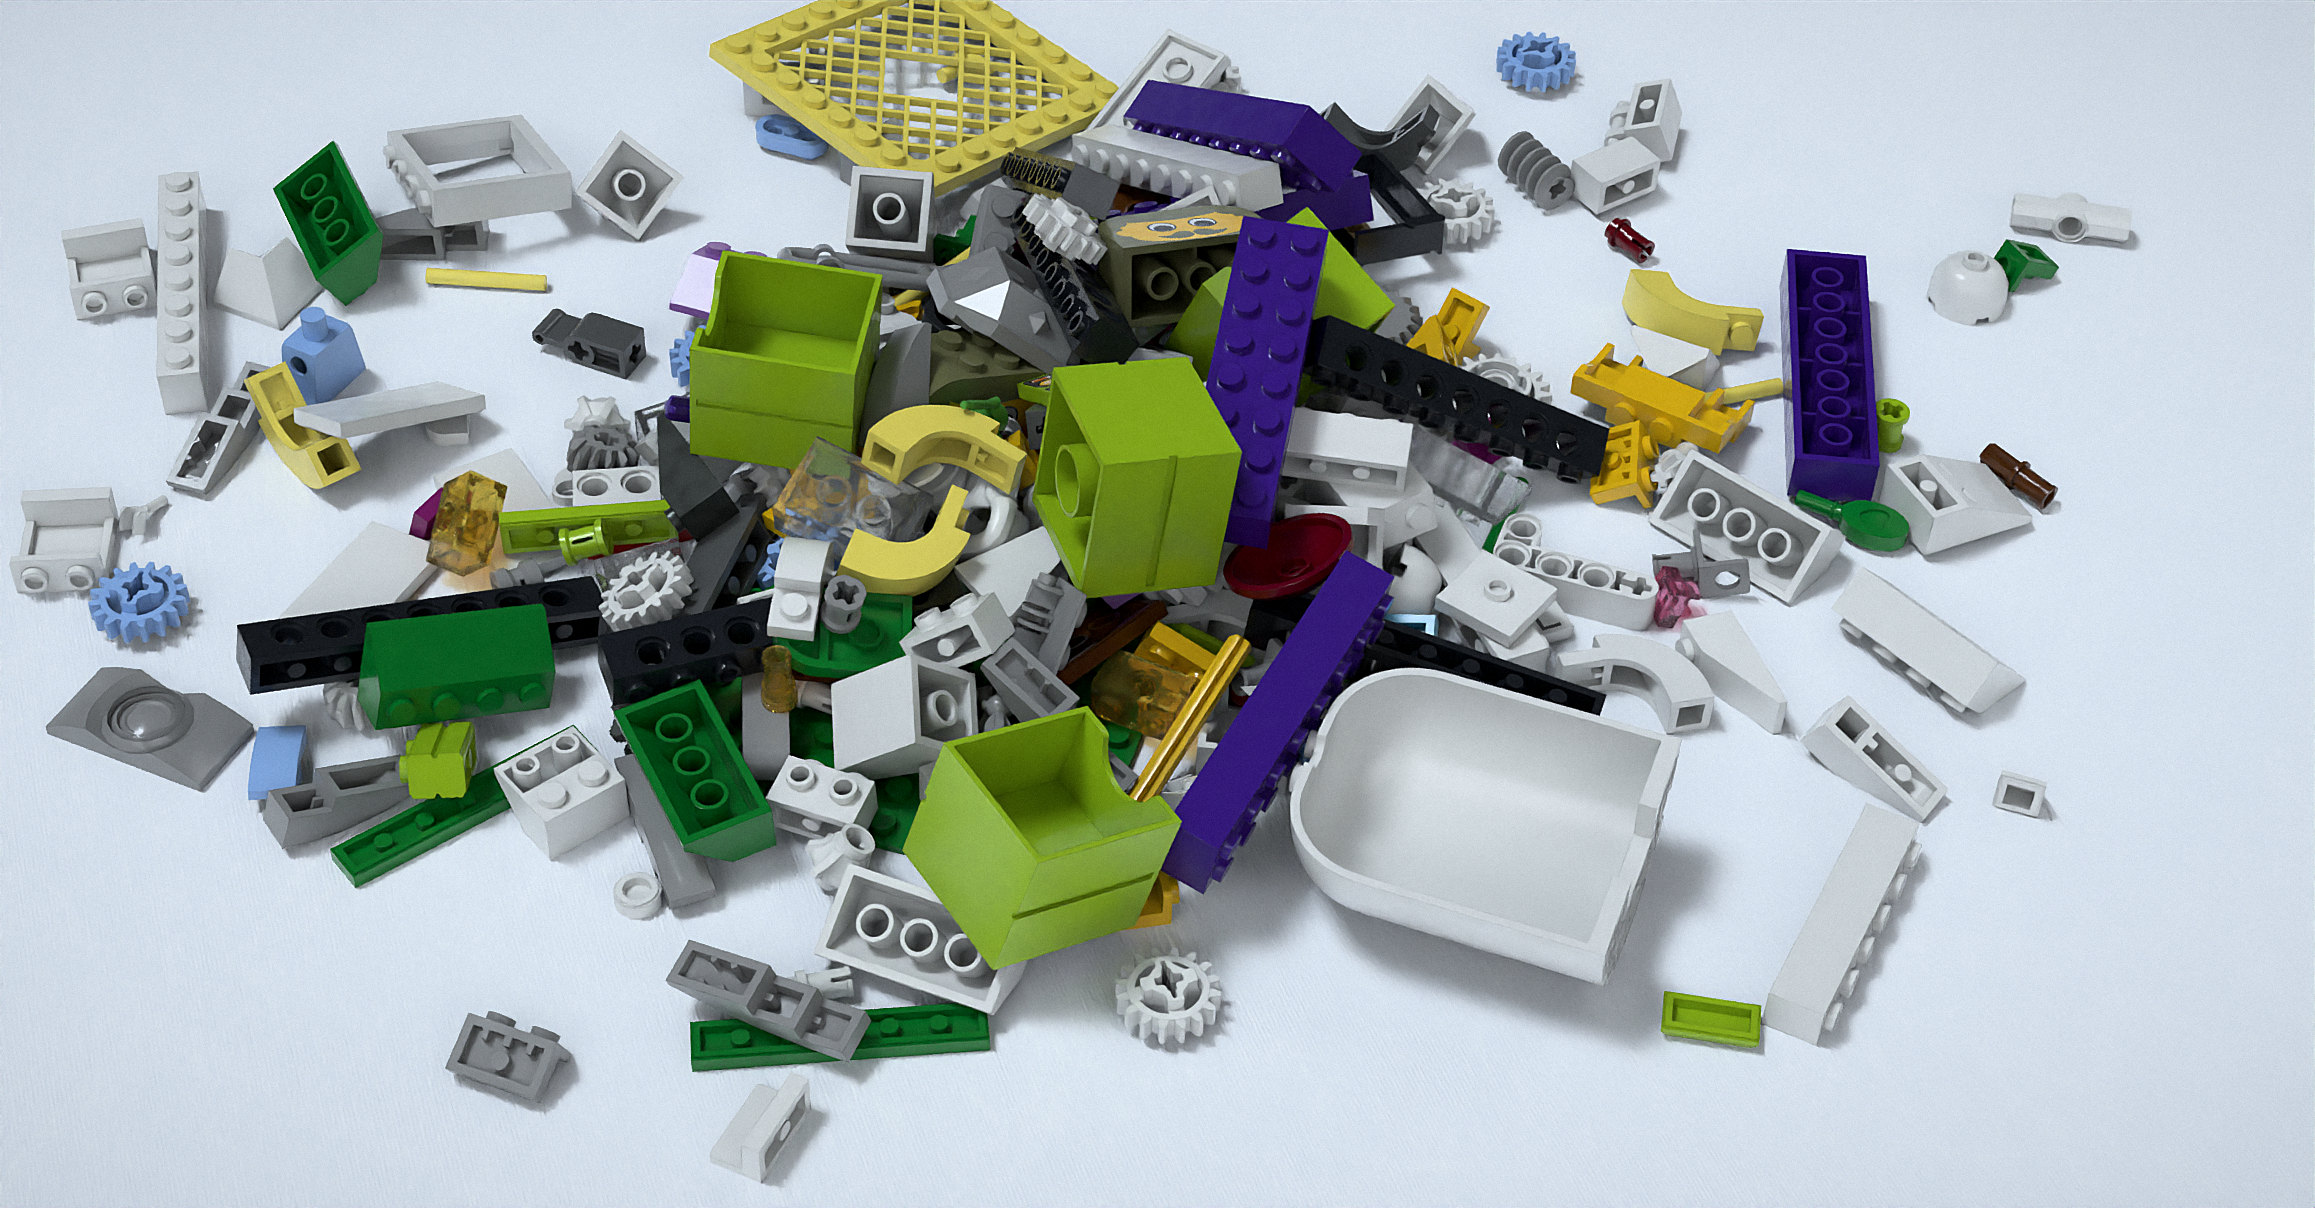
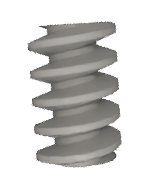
(1536, 170)

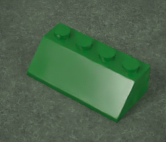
(332, 223)
(456, 666)
(698, 774)

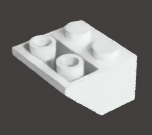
(563, 792)

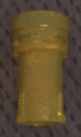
(778, 685)

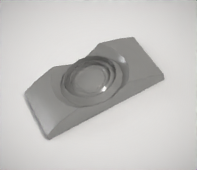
(152, 726)

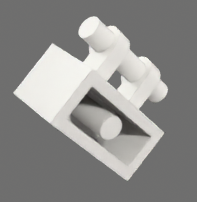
(1650, 118)

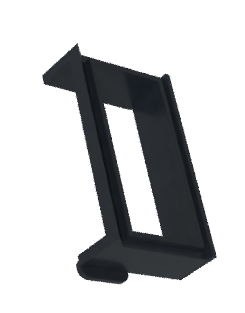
(1419, 223)

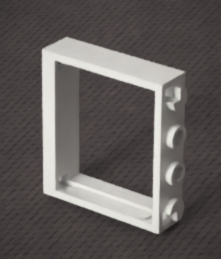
(540, 189)

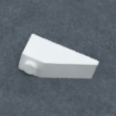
(1733, 668)
(1872, 759)

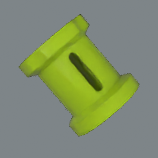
(1890, 420)
(586, 542)

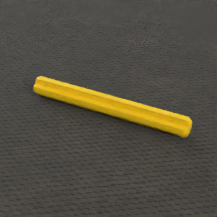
(1191, 719)

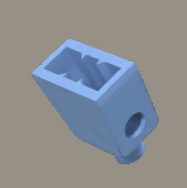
(322, 356)

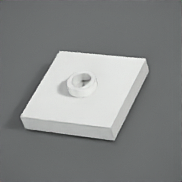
(1496, 598)

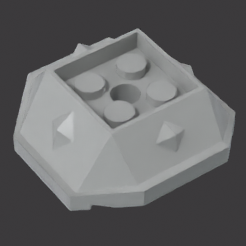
(1004, 303)

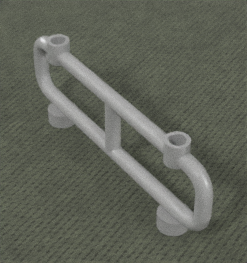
(895, 272)

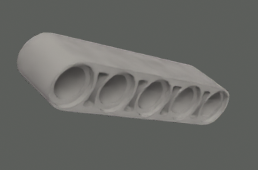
(763, 732)

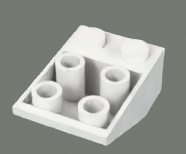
(1949, 501)

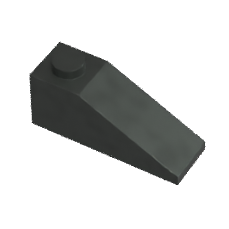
(688, 485)

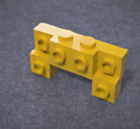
(1661, 404)

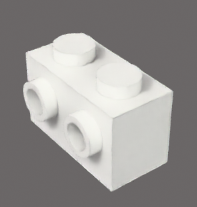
(1614, 174)
(960, 634)
(820, 799)

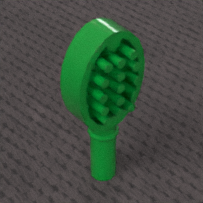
(1862, 521)

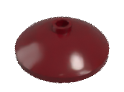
(1296, 561)

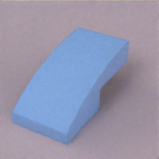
(276, 759)

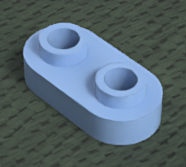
(789, 136)

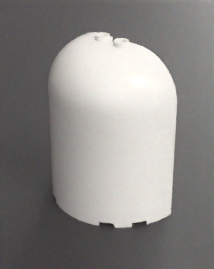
(1483, 816)

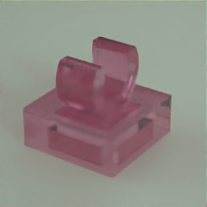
(1673, 597)

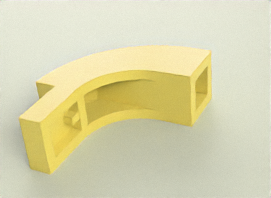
(1660, 306)
(946, 436)
(309, 454)
(912, 565)

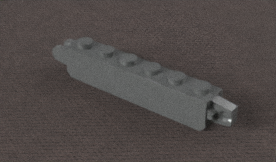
(722, 568)

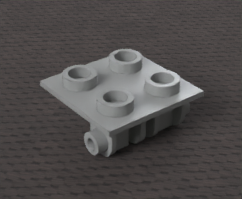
(1063, 613)

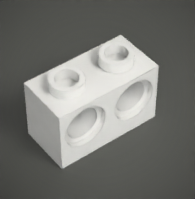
(615, 485)

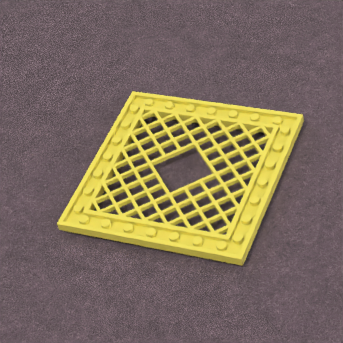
(756, 53)

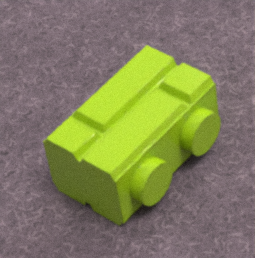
(439, 760)

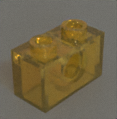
(466, 523)
(1140, 694)

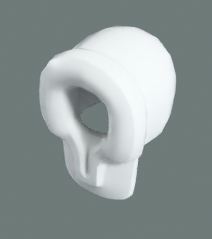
(1005, 519)

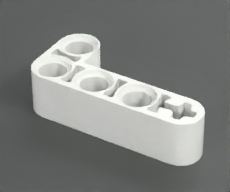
(1584, 585)

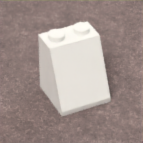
(891, 214)
(1405, 512)
(1010, 572)
(900, 716)

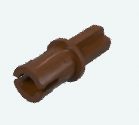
(2018, 475)

